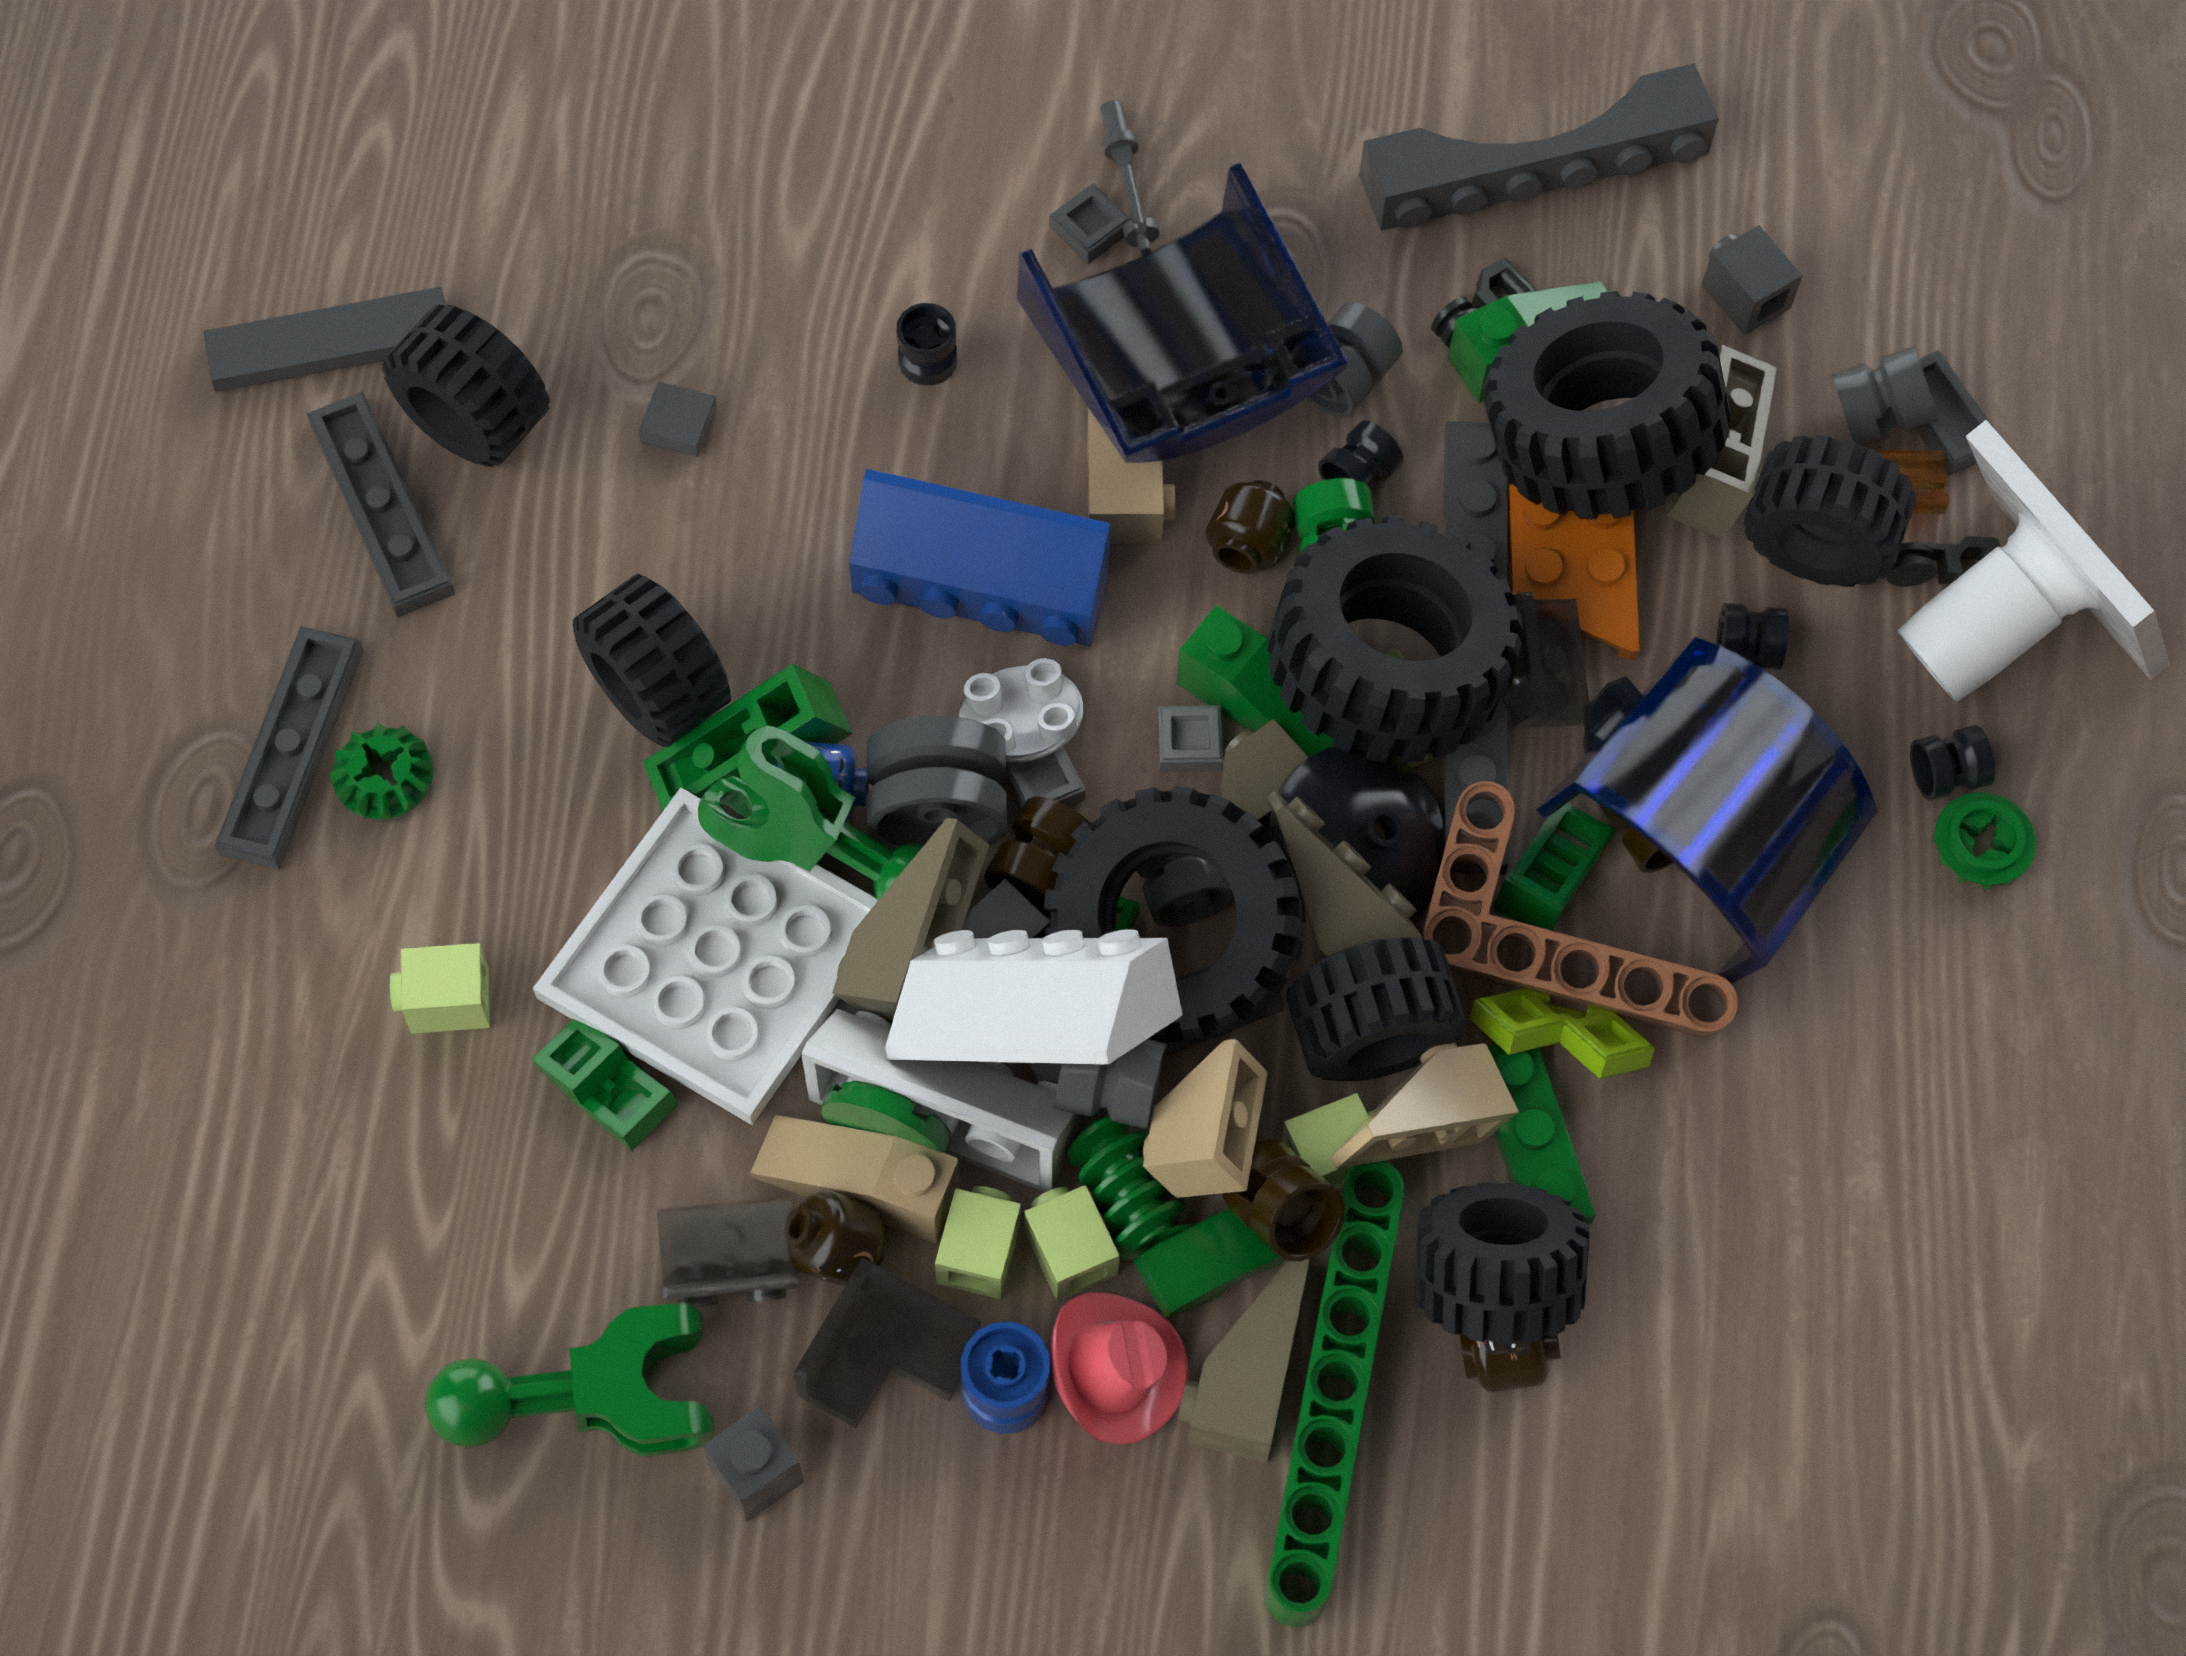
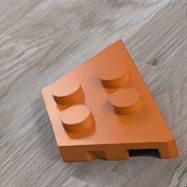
(1581, 562)

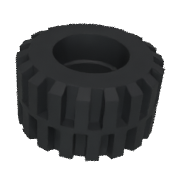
(466, 385)
(1830, 511)
(652, 660)
(1375, 1009)
(1501, 1262)

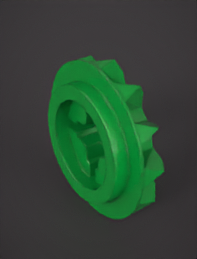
(374, 796)
(1971, 815)

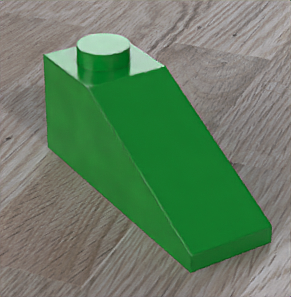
(1484, 331)
(1229, 667)
(788, 700)

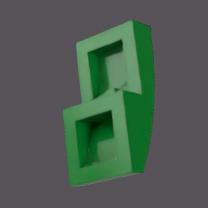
(605, 1083)
(1203, 1262)

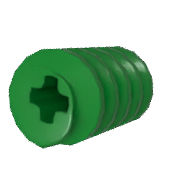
(1124, 1187)

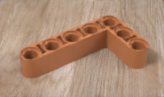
(1552, 947)

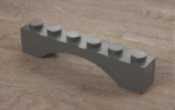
(1430, 176)

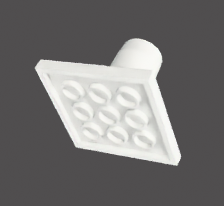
(2026, 586)

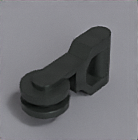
(1501, 273)
(1916, 560)

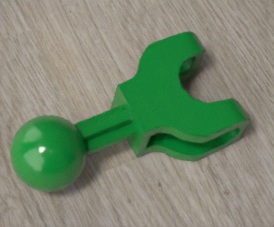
(794, 812)
(606, 1388)

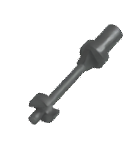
(1121, 146)

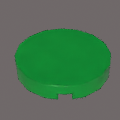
(885, 1112)

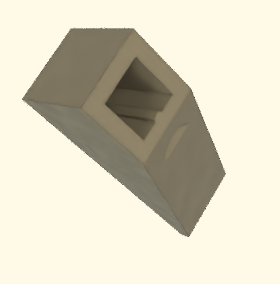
(1336, 894)

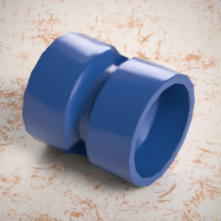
(1005, 1377)

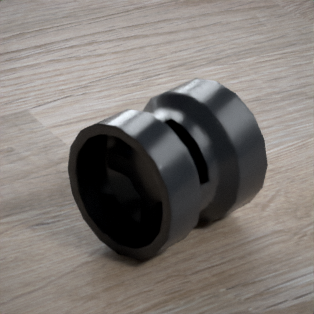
(926, 344)
(1365, 457)
(1754, 635)
(1952, 762)

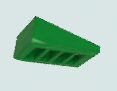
(1536, 900)

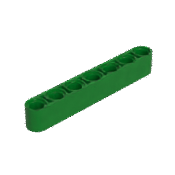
(1329, 1420)

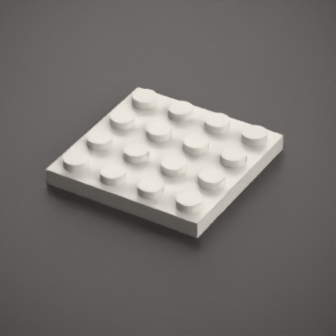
(708, 960)

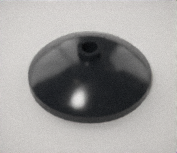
(1355, 793)

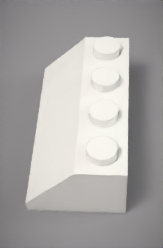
(1034, 998)
(990, 1113)

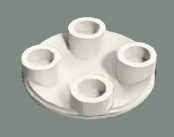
(1028, 706)

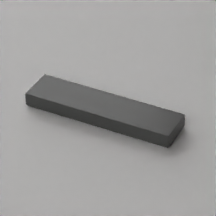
(314, 339)
(380, 504)
(289, 748)

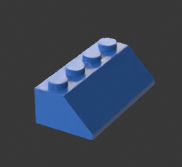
(979, 558)

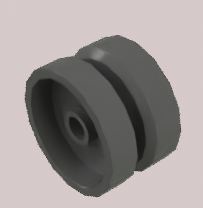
(934, 772)

